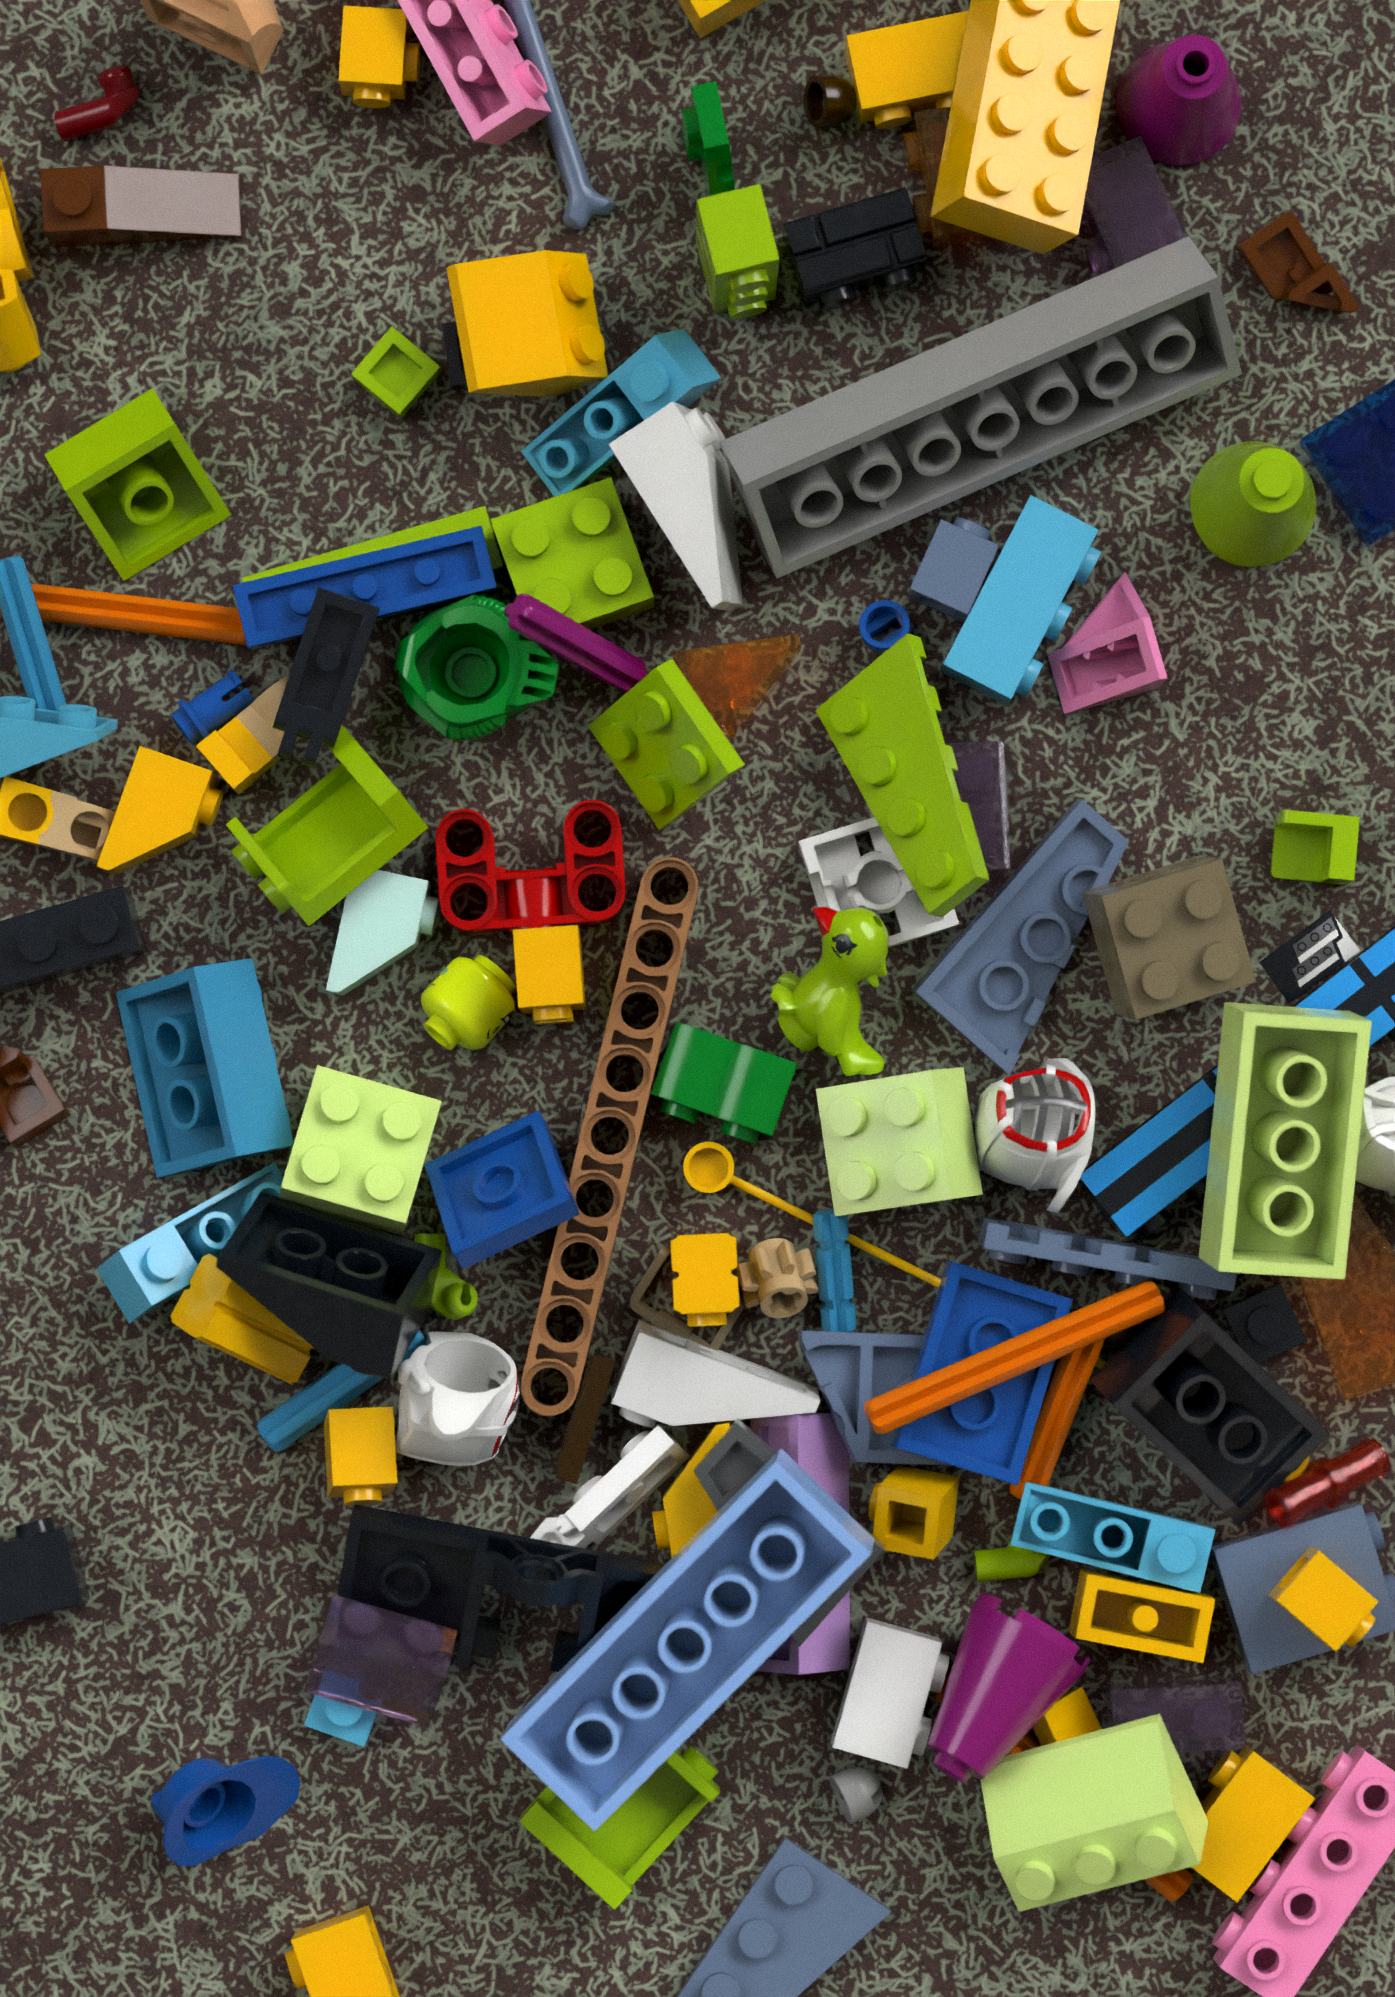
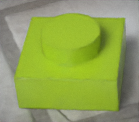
(396, 372)

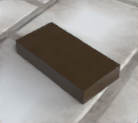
(584, 1417)

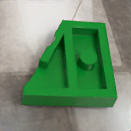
(707, 138)

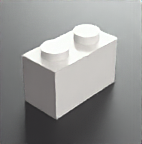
(888, 1693)

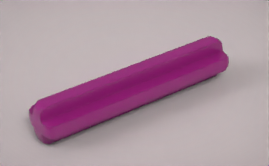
(574, 643)

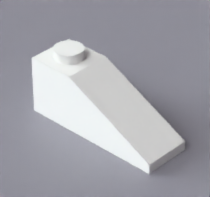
(692, 1384)

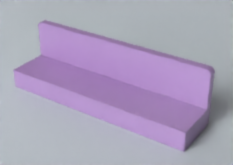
(820, 1451)

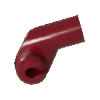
(102, 112)

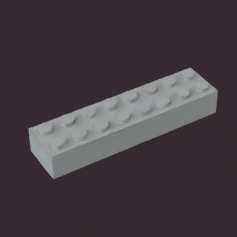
(983, 406)

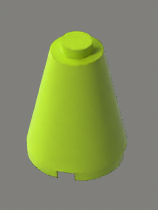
(1253, 504)

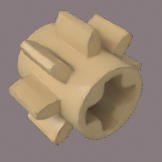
(778, 1278)

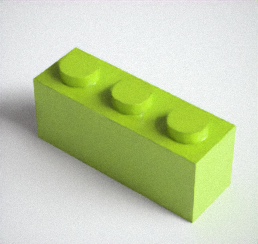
(737, 251)

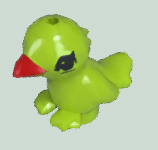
(826, 1000)

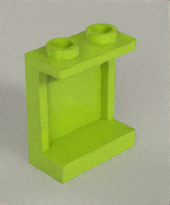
(329, 835)
(634, 1834)

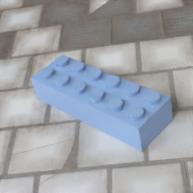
(688, 1639)

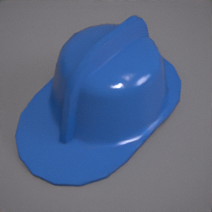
(221, 1806)

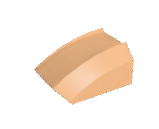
(232, 28)

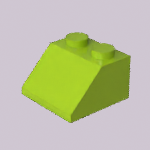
(137, 484)

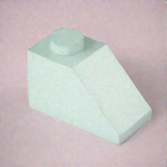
(379, 927)

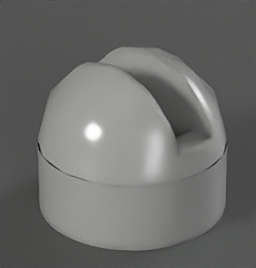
(859, 1790)

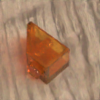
(737, 676)

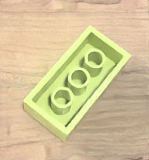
(1284, 1140)

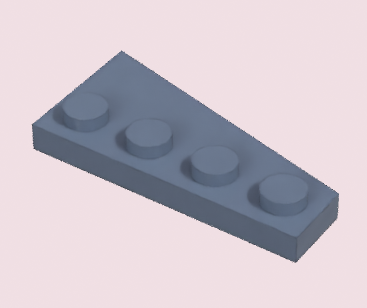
(1011, 952)
(1078, 1253)
(785, 1930)

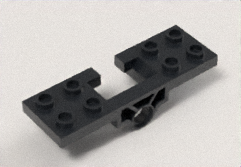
(441, 1570)

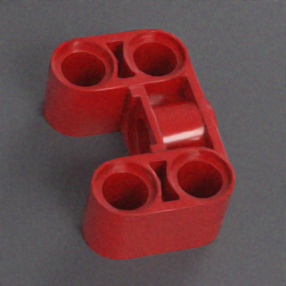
(531, 896)

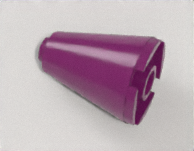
(1179, 100)
(999, 1687)

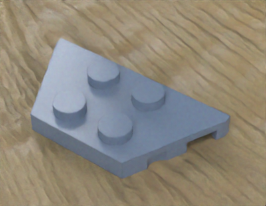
(857, 1369)

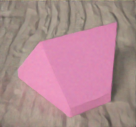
(1109, 653)

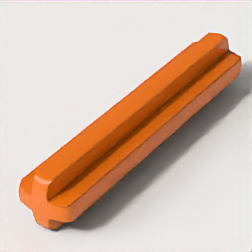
(1057, 1415)

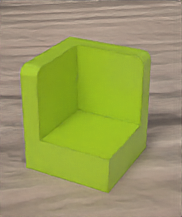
(1315, 847)

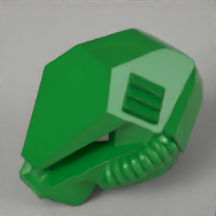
(471, 670)

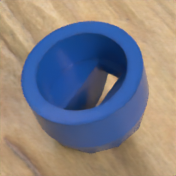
(879, 618)

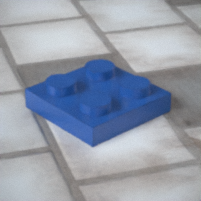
(501, 1189)

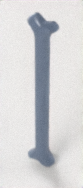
(582, 198)

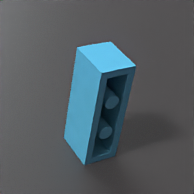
(1022, 602)

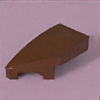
(1291, 266)
(26, 1098)

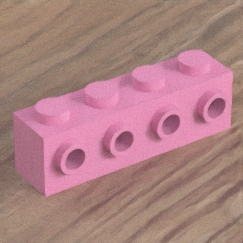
(480, 65)
(1315, 1881)

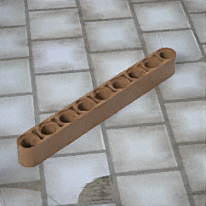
(604, 1103)

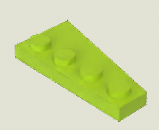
(898, 758)

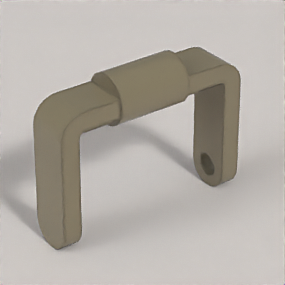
(667, 1321)

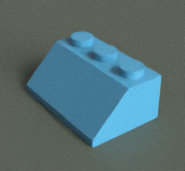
(204, 1067)

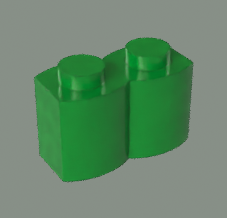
(722, 1081)

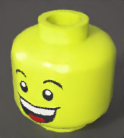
(468, 1003)

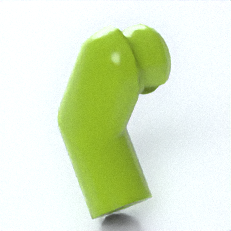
(451, 1295)
(1007, 1563)

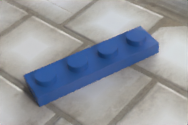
(390, 578)

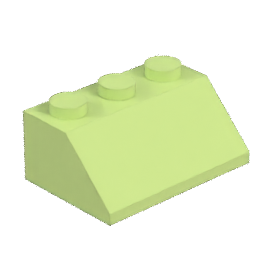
(1092, 1813)

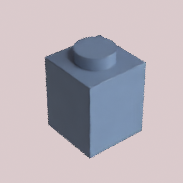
(954, 568)

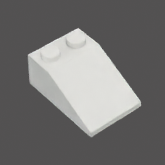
(688, 490)

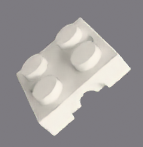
(870, 881)

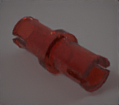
(1327, 1482)

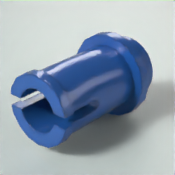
(208, 711)

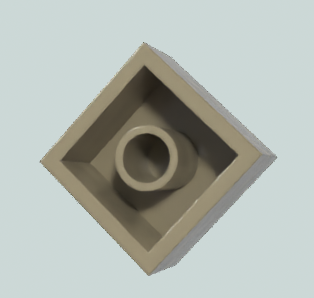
(1169, 937)

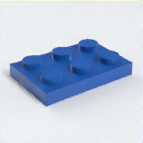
(994, 1427)

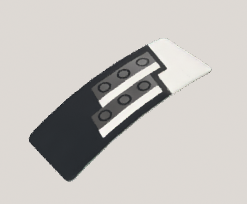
(1309, 956)

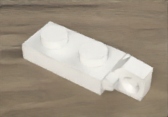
(610, 1499)

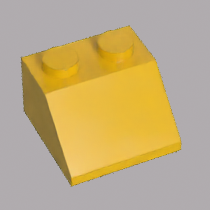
(528, 324)

